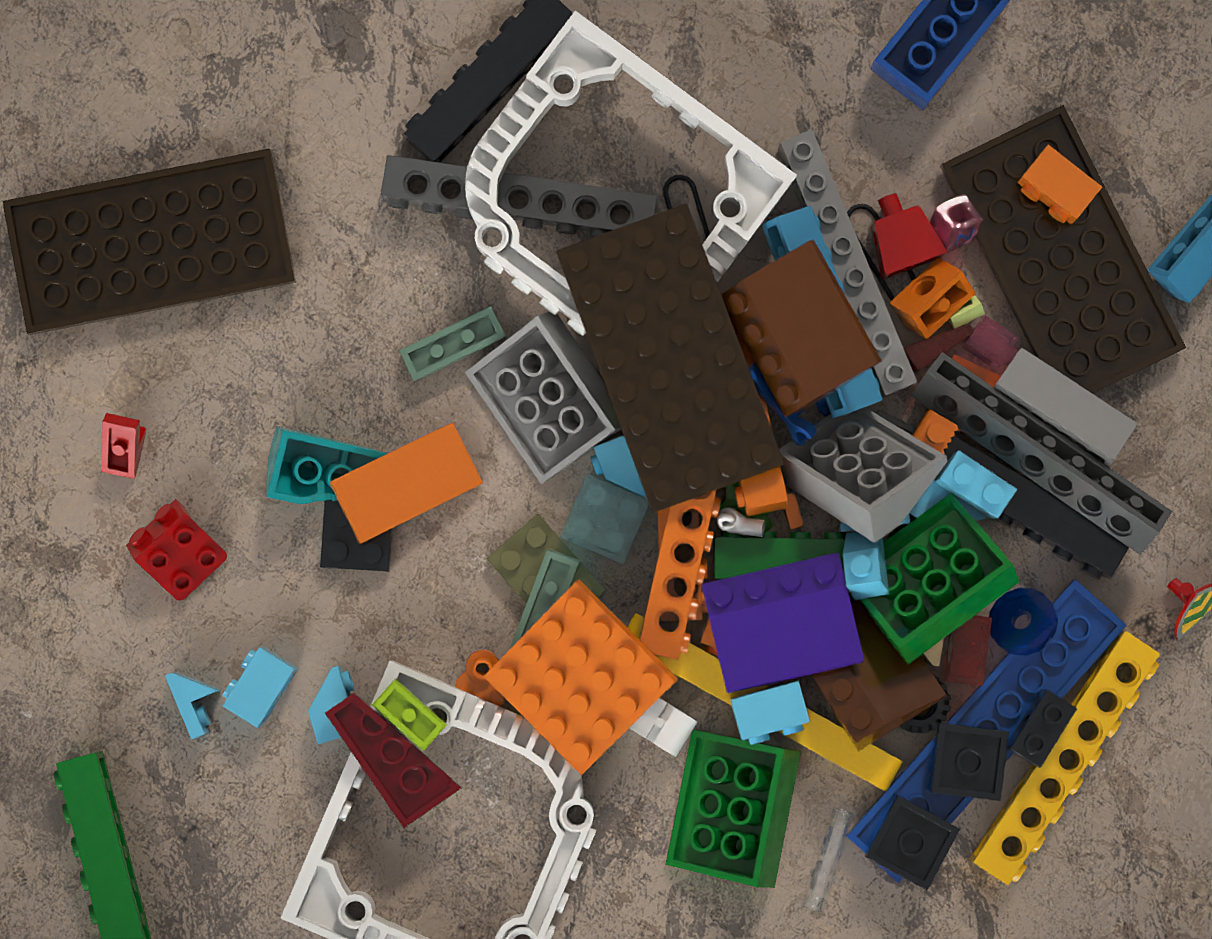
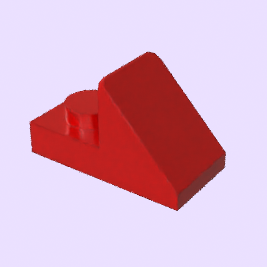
(121, 445)

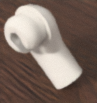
(735, 522)

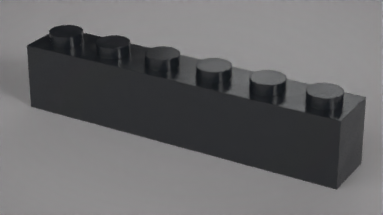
(487, 79)
(1050, 519)

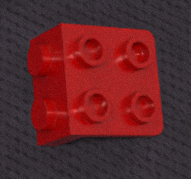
(176, 550)

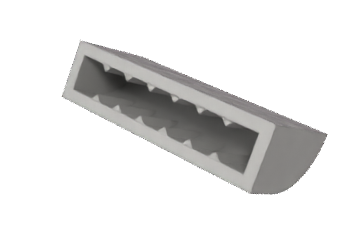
(1066, 406)

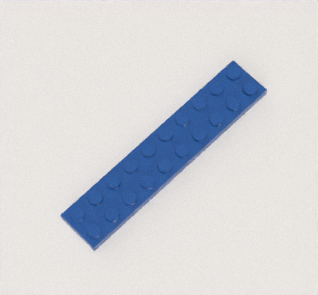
(1081, 636)

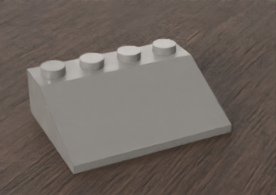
(546, 395)
(862, 471)

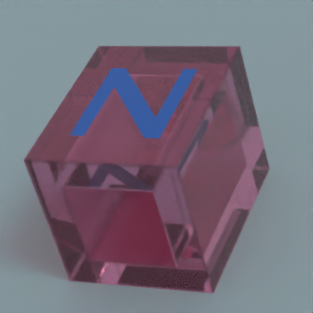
(956, 222)
(991, 343)

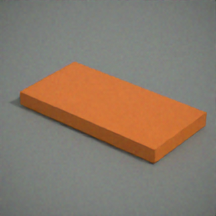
(406, 482)

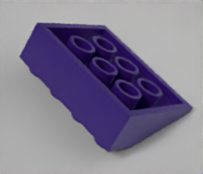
(782, 622)

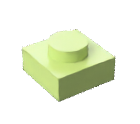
(967, 313)

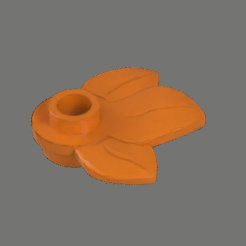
(475, 682)

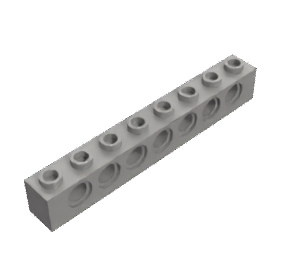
(817, 188)

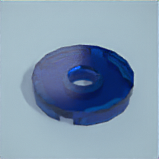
(1018, 603)

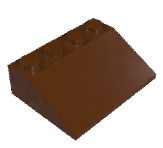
(800, 328)
(880, 691)

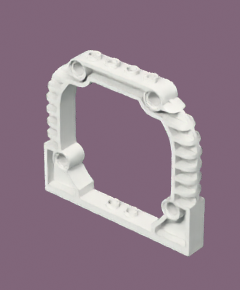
(589, 56)
(322, 896)

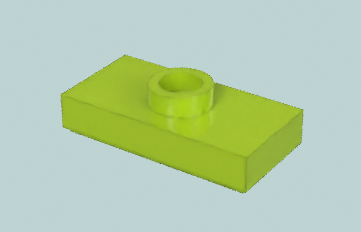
(409, 714)

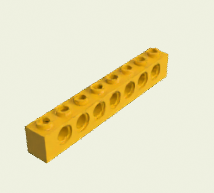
(1027, 793)

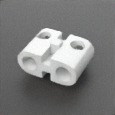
(665, 726)

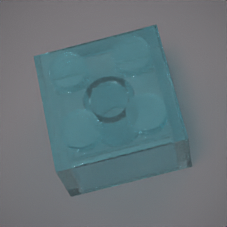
(605, 519)

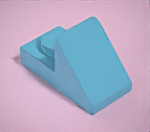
(186, 694)

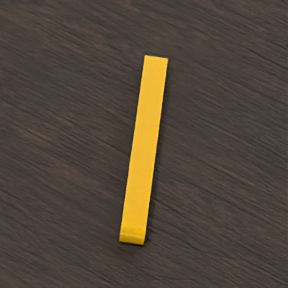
(818, 734)

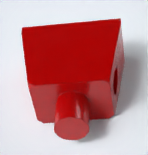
(903, 238)

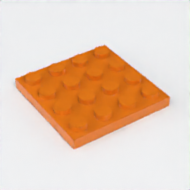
(580, 677)

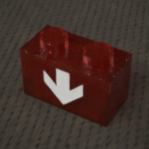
(968, 652)

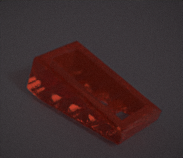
(926, 351)

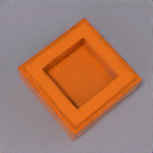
(792, 513)

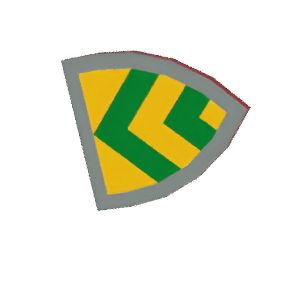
(1197, 605)

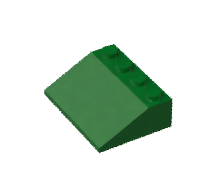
(938, 578)
(733, 809)

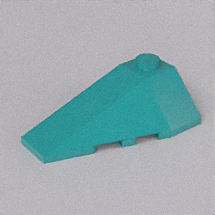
(305, 463)

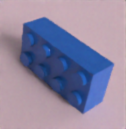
(934, 45)

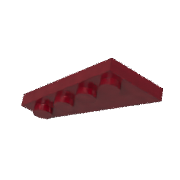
(395, 766)

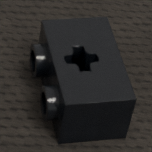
(1041, 727)

